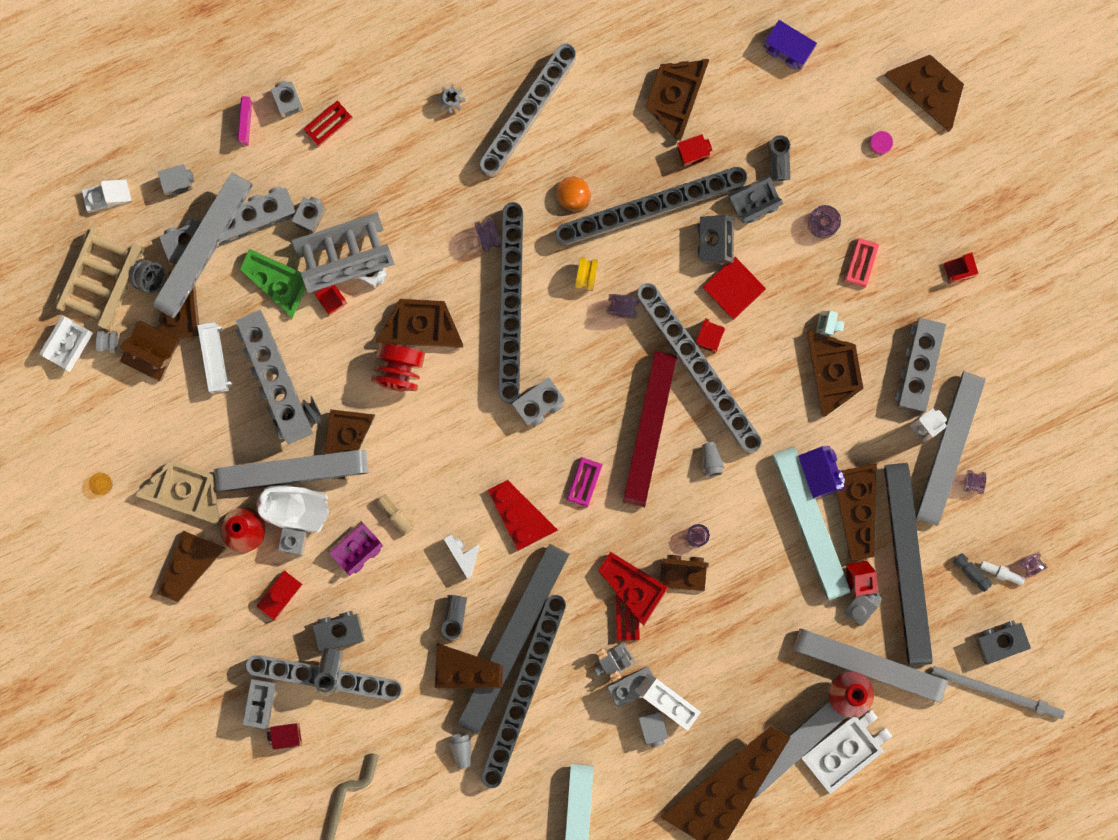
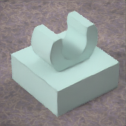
(828, 323)

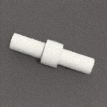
(1002, 573)

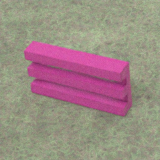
(244, 120)
(590, 464)

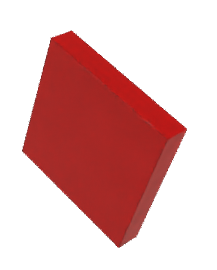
(734, 288)

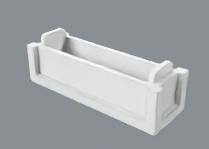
(213, 357)
(929, 424)
(667, 701)

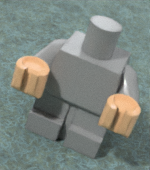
(614, 661)

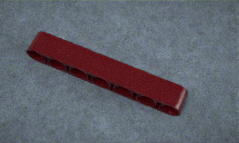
(649, 429)

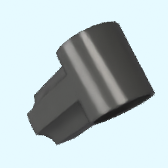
(779, 160)
(455, 615)
(329, 670)

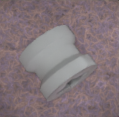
(106, 341)

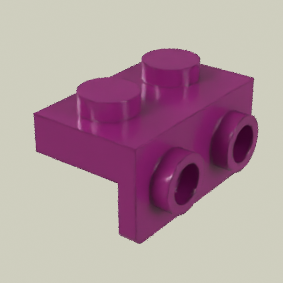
(356, 548)

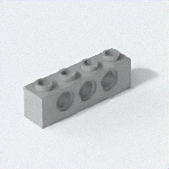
(934, 333)

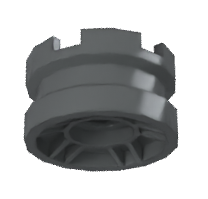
(147, 276)

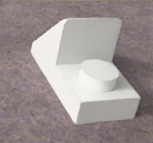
(106, 195)
(466, 560)

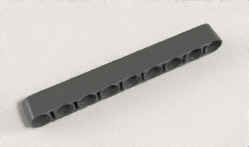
(659, 199)
(511, 292)
(908, 564)
(516, 634)
(516, 700)

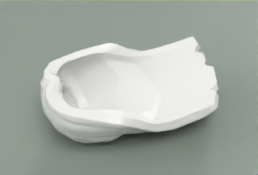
(293, 508)

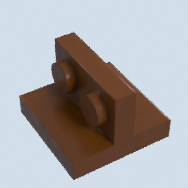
(149, 350)

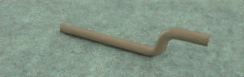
(340, 795)

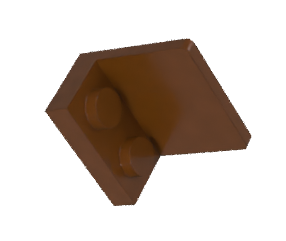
(684, 574)

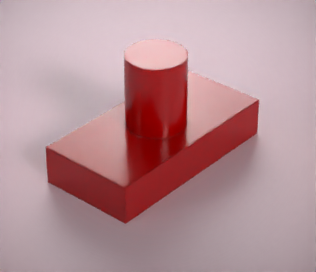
(279, 595)

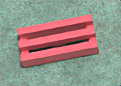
(856, 281)

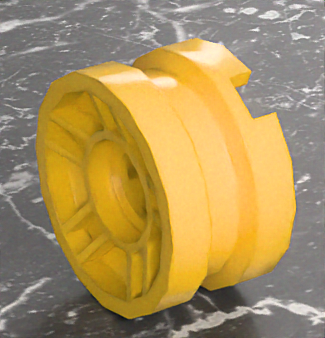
(586, 273)

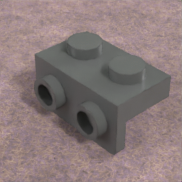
(755, 200)

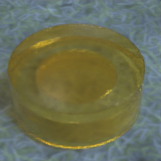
(100, 484)

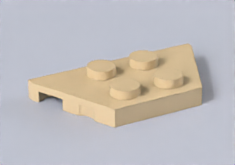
(184, 491)

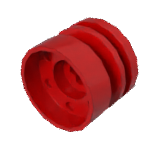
(398, 367)

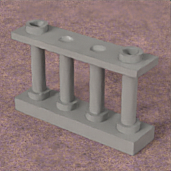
(348, 267)

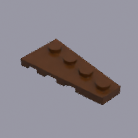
(858, 510)

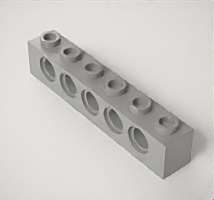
(241, 228)
(298, 426)

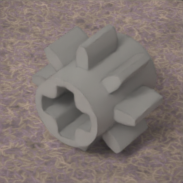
(453, 93)

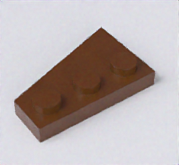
(185, 322)
(346, 431)

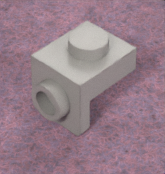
(863, 607)

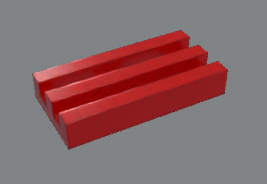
(324, 115)
(627, 617)

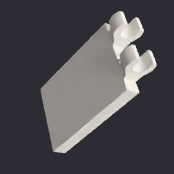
(845, 751)

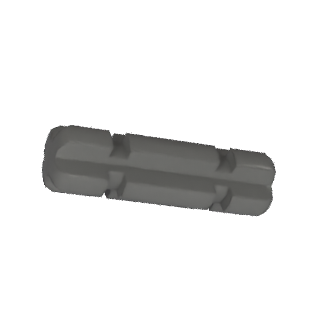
(973, 572)

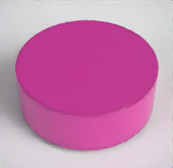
(881, 142)

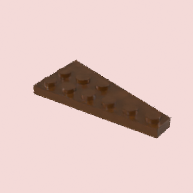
(722, 798)

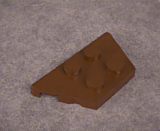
(930, 88)
(675, 94)
(420, 325)
(835, 370)

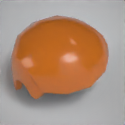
(573, 194)

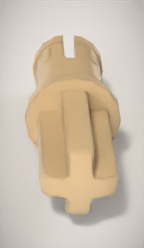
(394, 514)

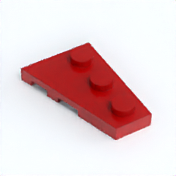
(520, 516)
(633, 586)

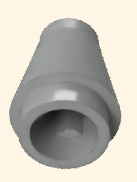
(711, 460)
(461, 749)

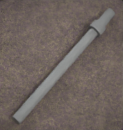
(1040, 707)

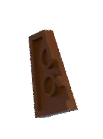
(187, 565)
(465, 671)

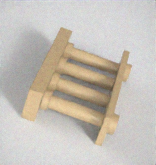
(114, 296)

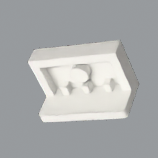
(65, 343)

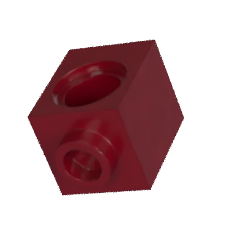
(284, 736)

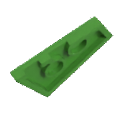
(276, 279)

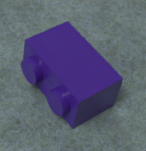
(789, 45)
(822, 471)

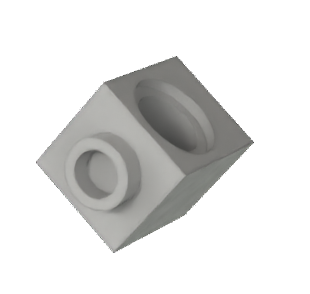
(288, 108)
(176, 180)
(309, 224)
(292, 541)
(653, 729)

